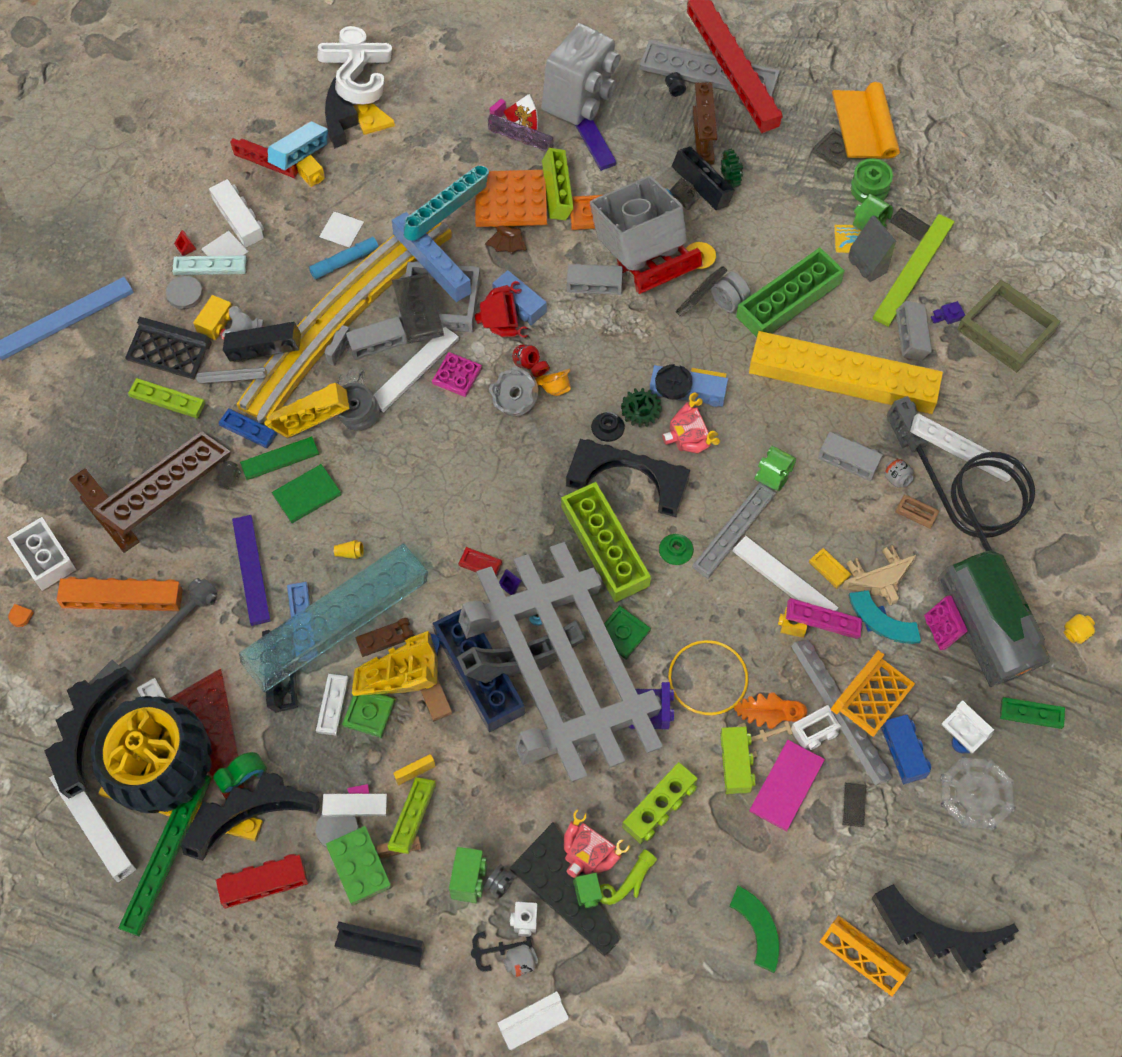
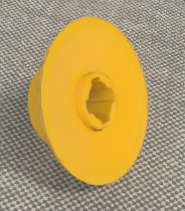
(707, 252)

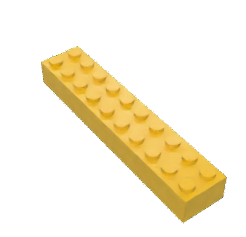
(844, 371)

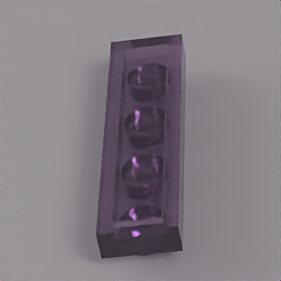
(520, 133)

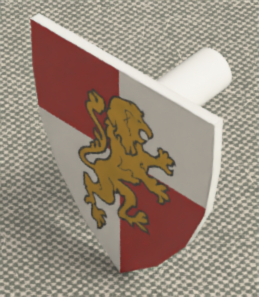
(523, 113)

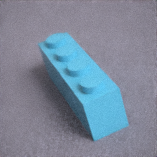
(297, 145)

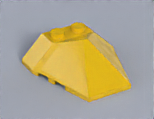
(400, 671)

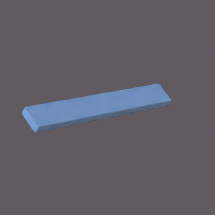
(64, 317)

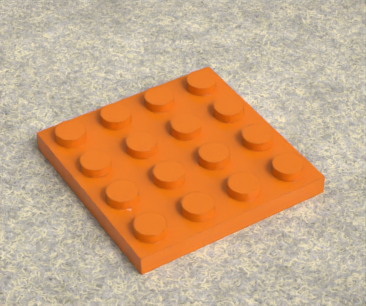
(512, 199)

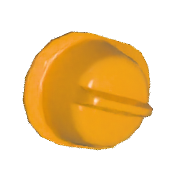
(555, 383)

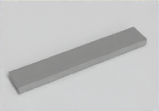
(733, 530)

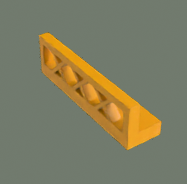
(871, 951)

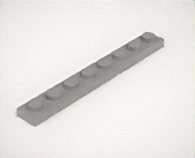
(830, 693)

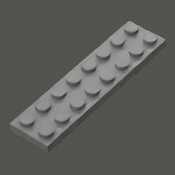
(696, 66)

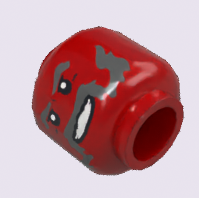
(525, 356)

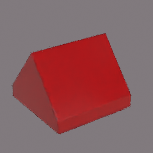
(184, 244)

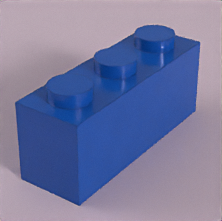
(906, 749)

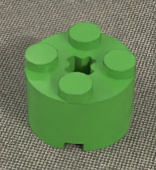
(872, 207)
(775, 468)

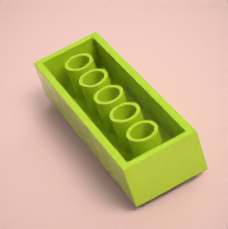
(605, 542)

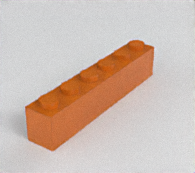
(119, 594)

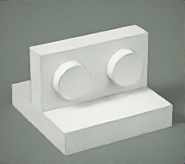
(968, 727)

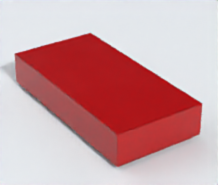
(476, 561)

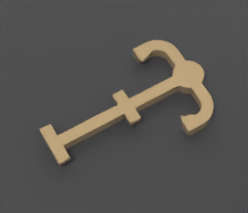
(763, 735)

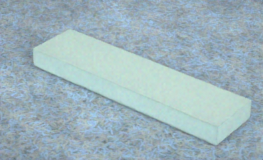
(209, 265)

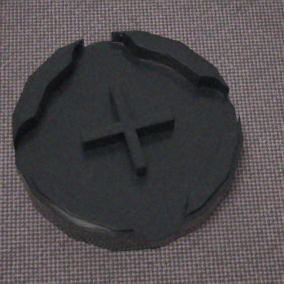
(673, 382)

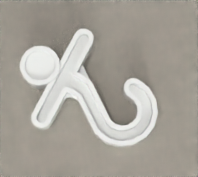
(355, 53)

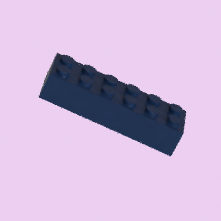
(494, 701)

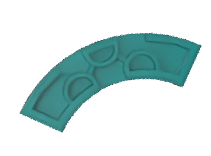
(881, 623)

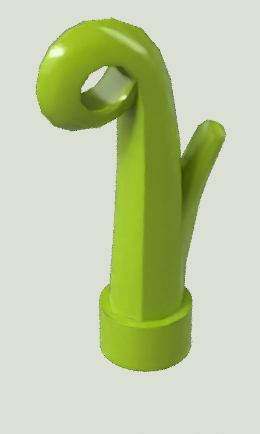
(633, 880)

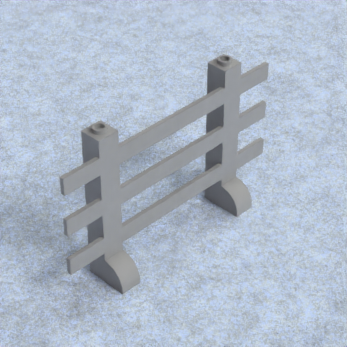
(541, 600)

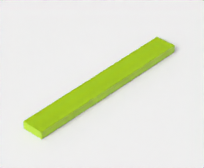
(913, 270)

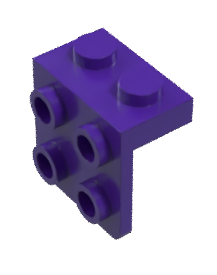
(666, 695)

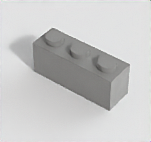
(594, 279)
(913, 330)
(376, 338)
(850, 456)

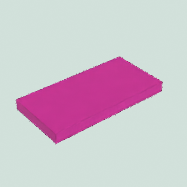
(786, 785)

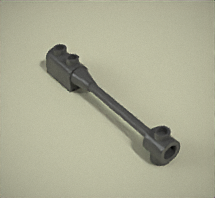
(200, 593)

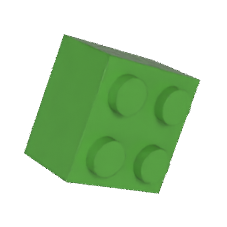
(467, 875)

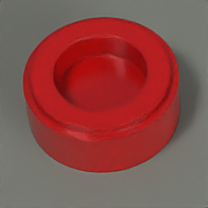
(540, 369)

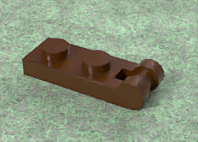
(384, 637)

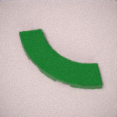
(763, 926)

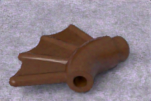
(507, 239)

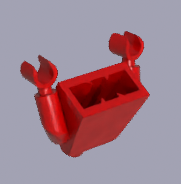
(499, 312)

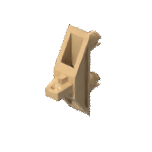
(882, 580)

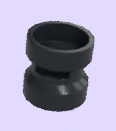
(675, 84)

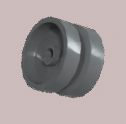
(363, 408)

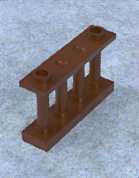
(704, 121)
(92, 496)

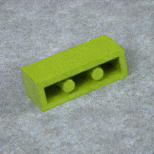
(737, 760)

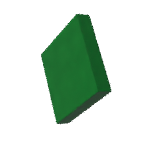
(625, 631)

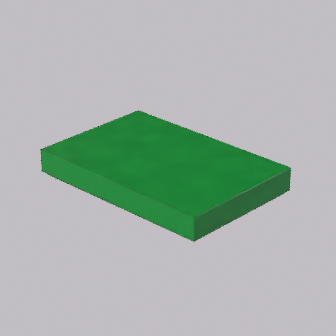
(306, 493)

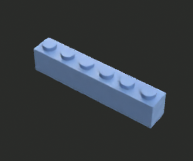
(434, 261)

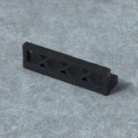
(276, 694)
(379, 944)

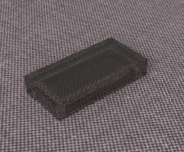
(910, 224)
(854, 804)

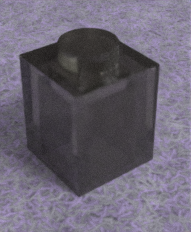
(685, 193)

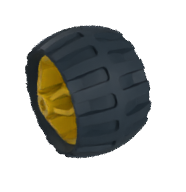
(131, 742)

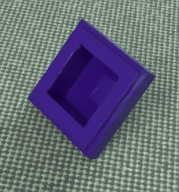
(509, 582)

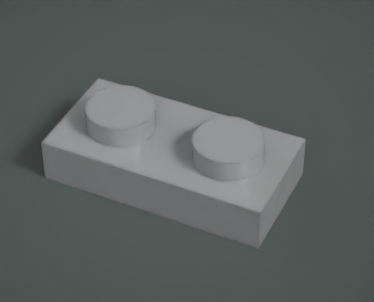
(337, 346)

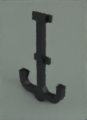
(476, 952)

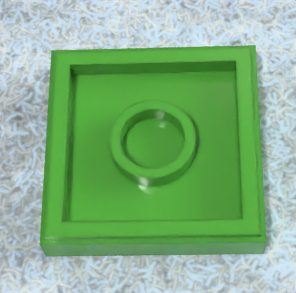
(369, 714)

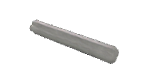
(231, 375)

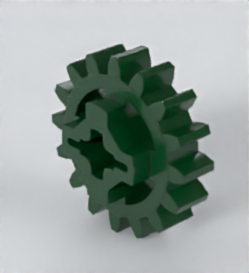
(731, 168)
(640, 401)

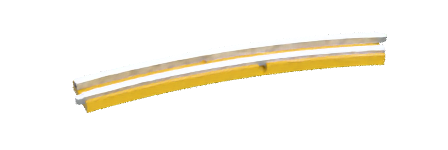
(335, 309)

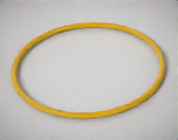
(713, 642)

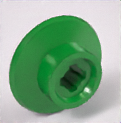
(673, 556)

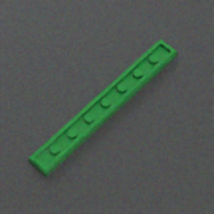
(160, 863)

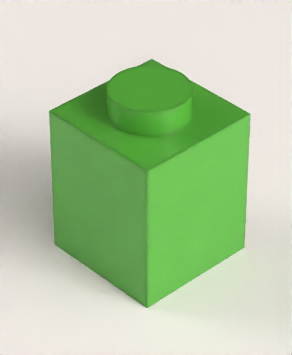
(587, 890)

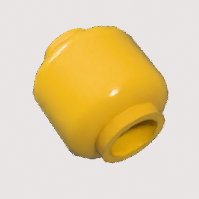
(1079, 628)

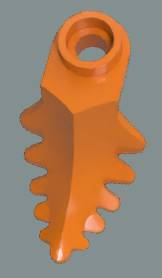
(770, 710)

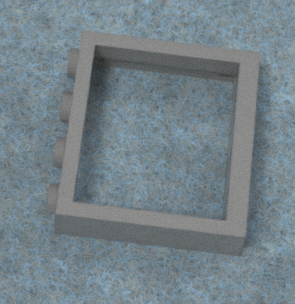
(454, 322)

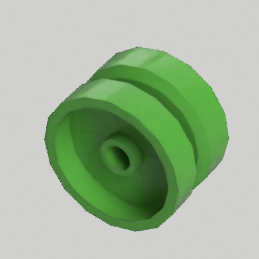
(873, 178)

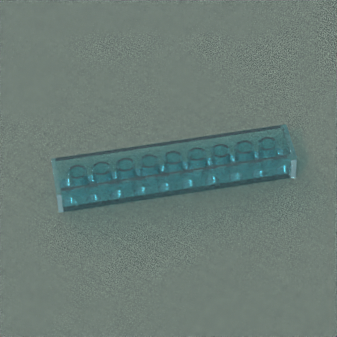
(333, 617)

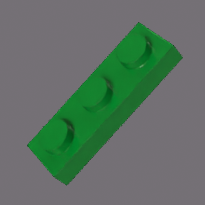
(1032, 713)

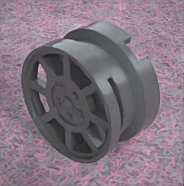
(499, 882)

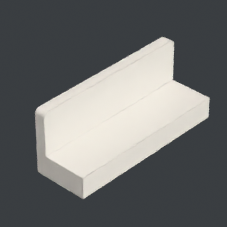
(533, 1021)

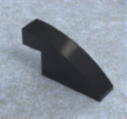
(339, 116)

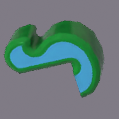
(239, 771)

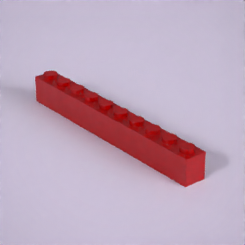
(734, 64)

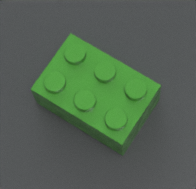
(358, 865)

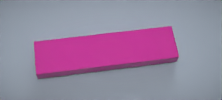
(823, 618)

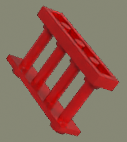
(666, 271)

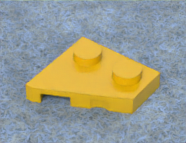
(372, 118)

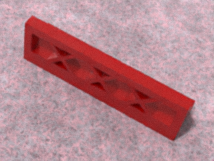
(258, 155)

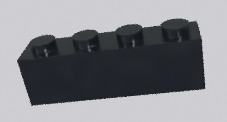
(703, 177)
(262, 341)

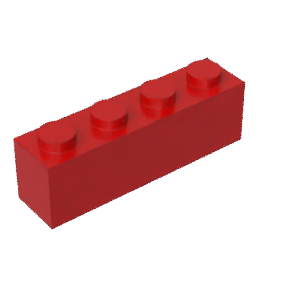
(261, 881)

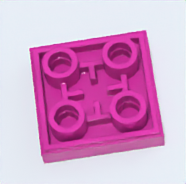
(457, 374)
(945, 623)

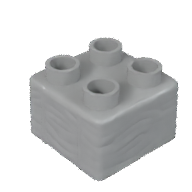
(579, 75)
(639, 222)

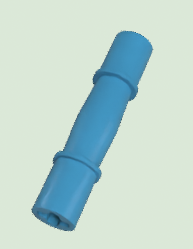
(343, 258)

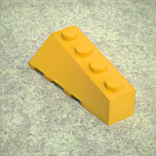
(309, 411)

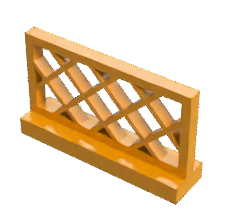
(857, 686)

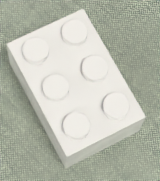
(41, 553)

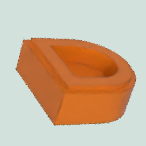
(19, 615)

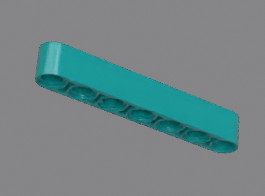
(445, 203)

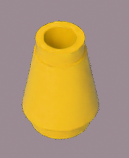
(349, 549)

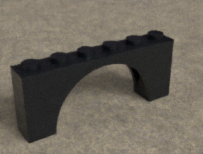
(594, 458)

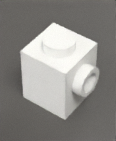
(524, 918)

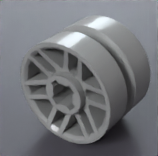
(730, 291)

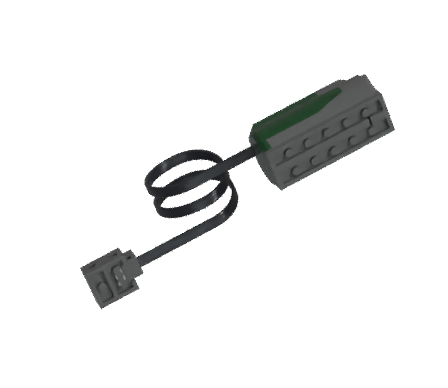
(982, 586)

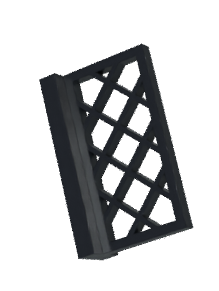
(175, 334)

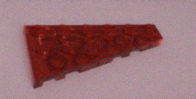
(210, 704)

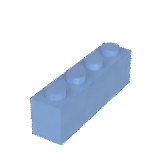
(709, 387)

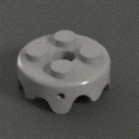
(506, 384)

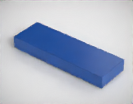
(247, 428)

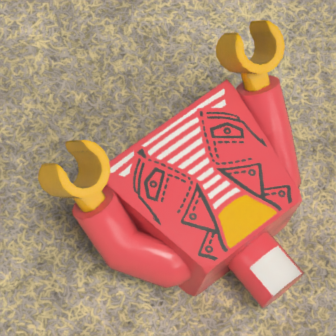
(689, 429)
(588, 850)

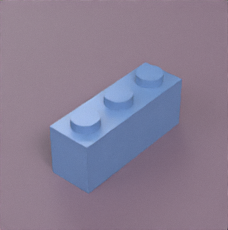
(527, 304)

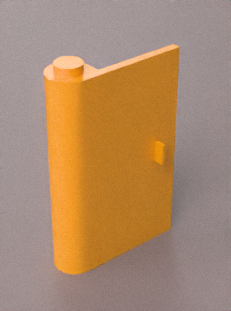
(866, 123)

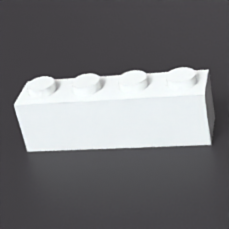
(236, 213)

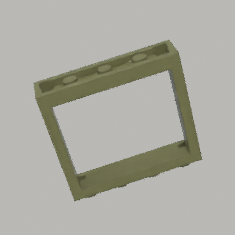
(994, 345)

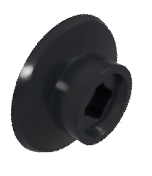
(605, 432)

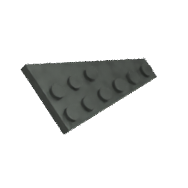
(545, 873)

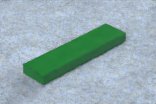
(279, 458)

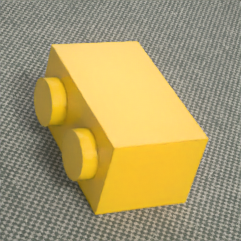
(213, 317)

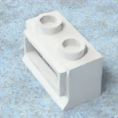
(815, 740)

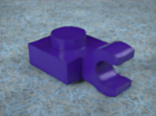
(950, 313)

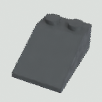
(872, 250)

